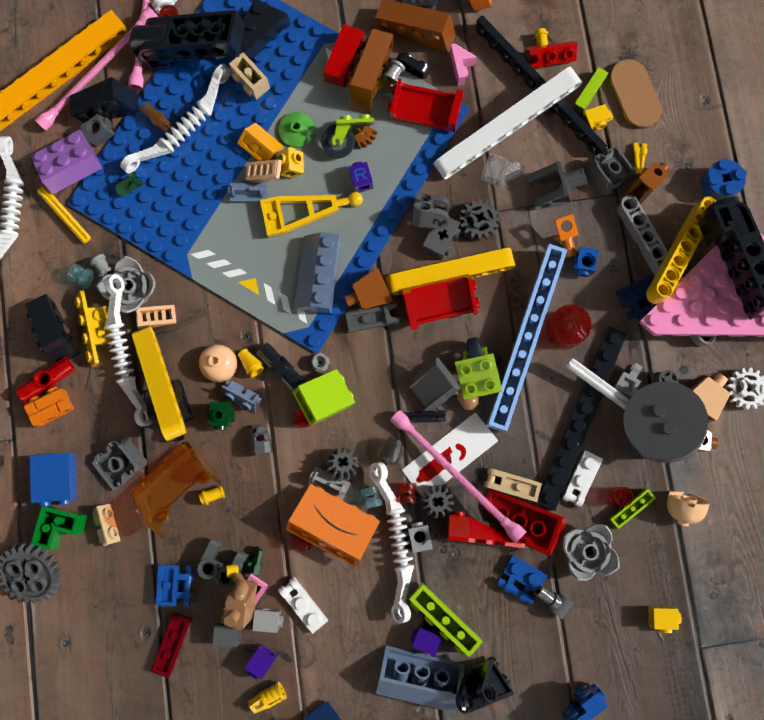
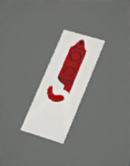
(457, 447)

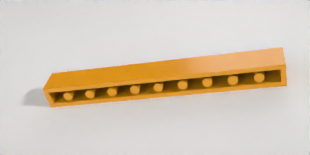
(60, 67)

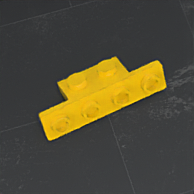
(93, 323)

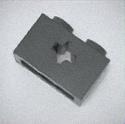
(438, 247)

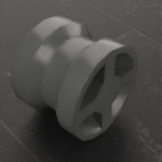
(667, 375)

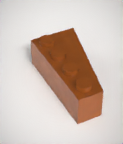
(417, 24)
(369, 70)

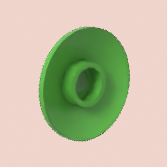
(301, 136)

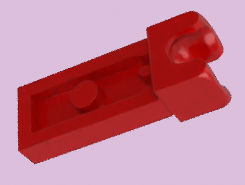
(552, 54)

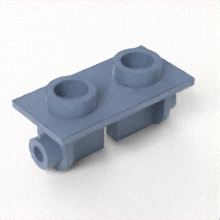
(247, 192)
(233, 393)

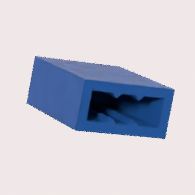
(53, 478)

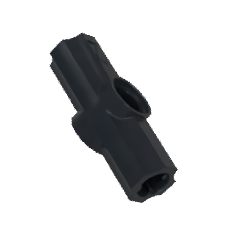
(280, 366)

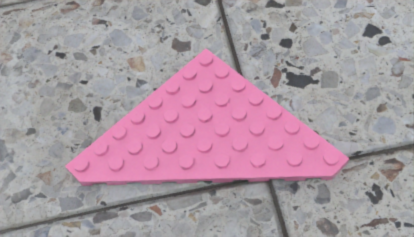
(703, 305)

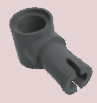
(555, 602)

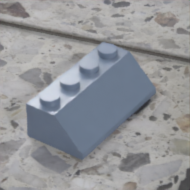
(318, 272)
(420, 678)

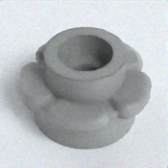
(315, 361)

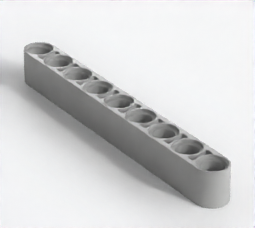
(655, 244)

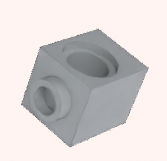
(420, 546)
(267, 620)

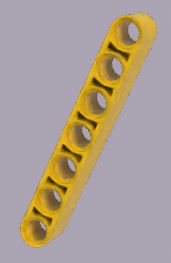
(678, 255)
(474, 265)
(159, 384)

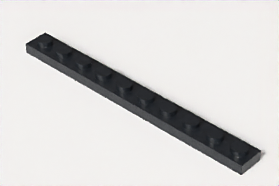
(534, 80)
(580, 421)

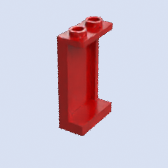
(425, 106)
(440, 300)

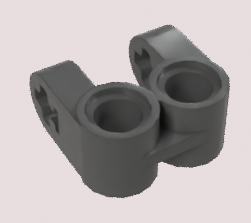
(424, 211)
(218, 568)

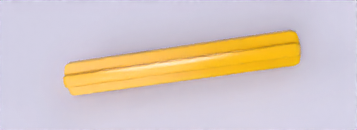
(64, 215)

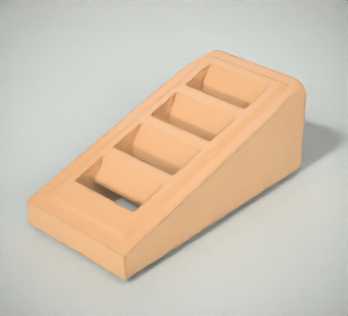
(261, 171)
(155, 309)

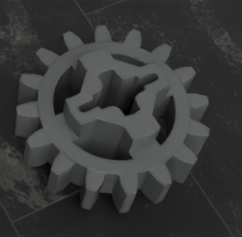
(473, 216)

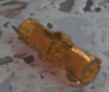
(156, 117)

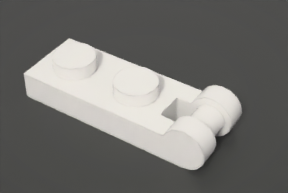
(582, 478)
(303, 605)

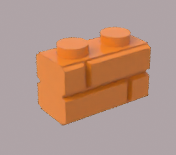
(48, 407)

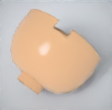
(218, 363)
(687, 508)

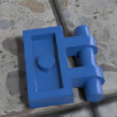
(525, 574)
(167, 585)

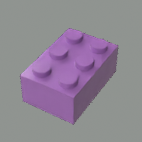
(66, 162)

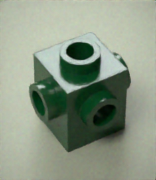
(216, 410)

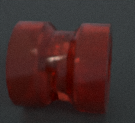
(406, 488)
(624, 498)

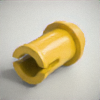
(541, 37)
(211, 495)

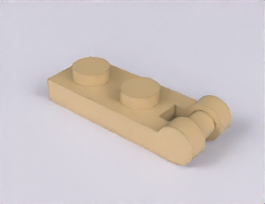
(513, 485)

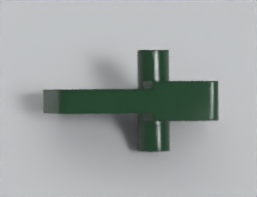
(128, 184)
(253, 565)

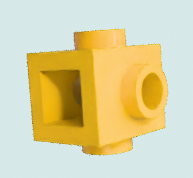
(292, 162)

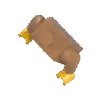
(240, 601)

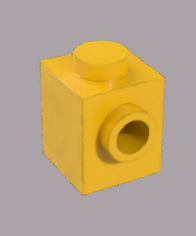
(664, 618)

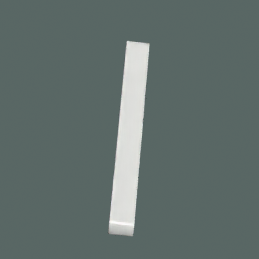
(507, 123)

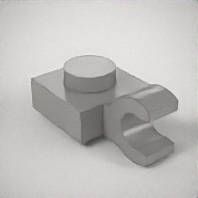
(627, 383)

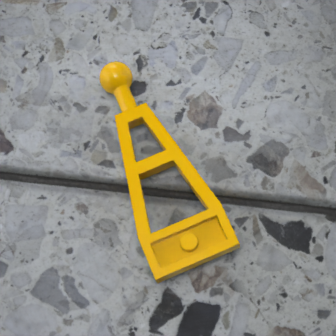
(274, 219)

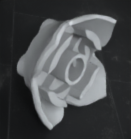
(133, 274)
(604, 557)

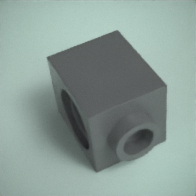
(93, 133)
(225, 636)

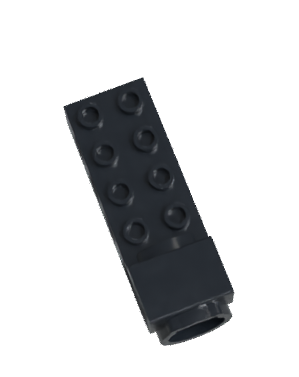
(188, 38)
(741, 246)

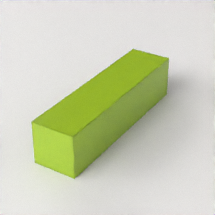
(590, 90)
(626, 513)

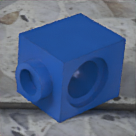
(591, 256)

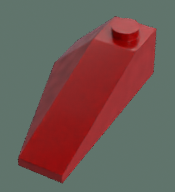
(541, 526)
(470, 530)

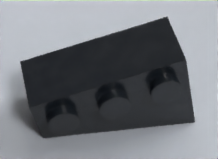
(261, 26)
(106, 98)
(49, 328)

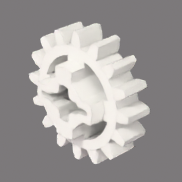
(754, 393)

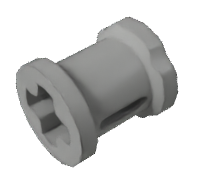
(393, 72)
(101, 265)

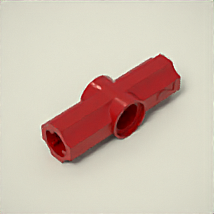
(36, 386)

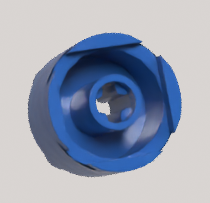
(723, 179)

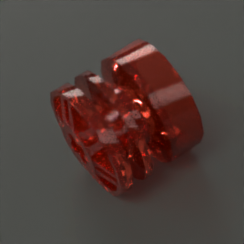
(558, 331)

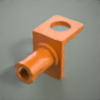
(566, 237)

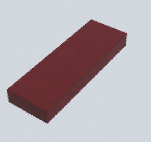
(171, 644)

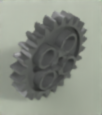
(29, 573)

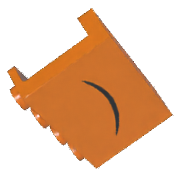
(332, 525)

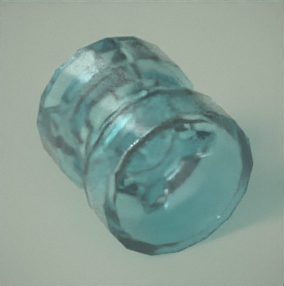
(80, 275)
(373, 501)

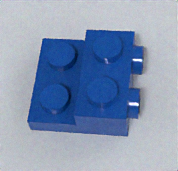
(589, 704)

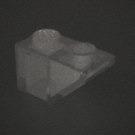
(500, 171)

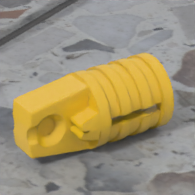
(267, 698)

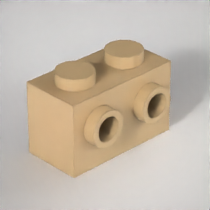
(251, 78)

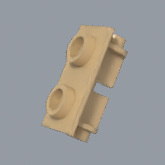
(104, 516)

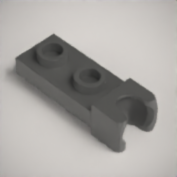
(372, 318)

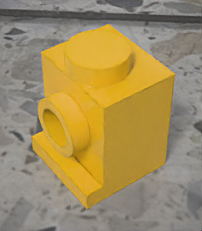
(597, 117)

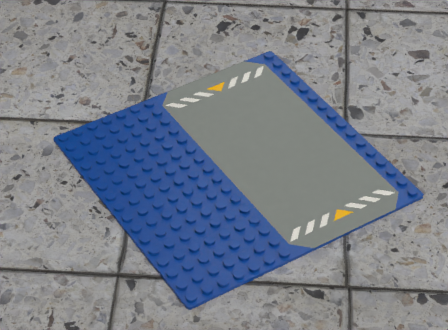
(223, 245)

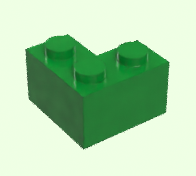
(53, 523)

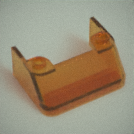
(168, 483)

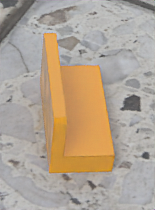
(259, 143)

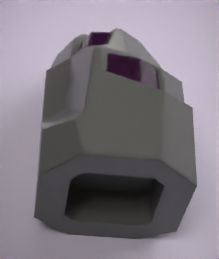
(260, 441)

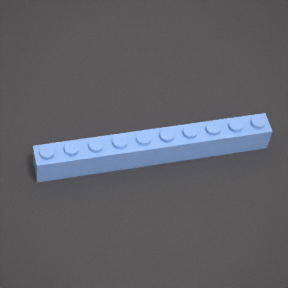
(526, 338)

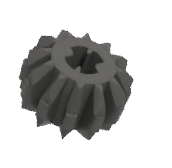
(347, 470)
(438, 508)

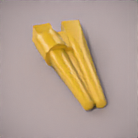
(639, 156)

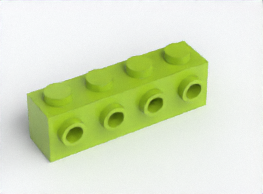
(445, 619)

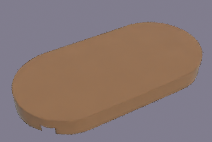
(635, 94)

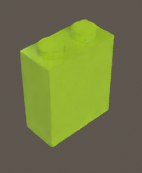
(323, 397)

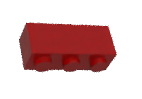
(344, 56)

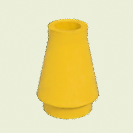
(250, 363)

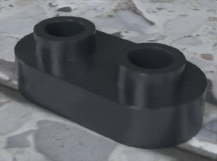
(413, 66)

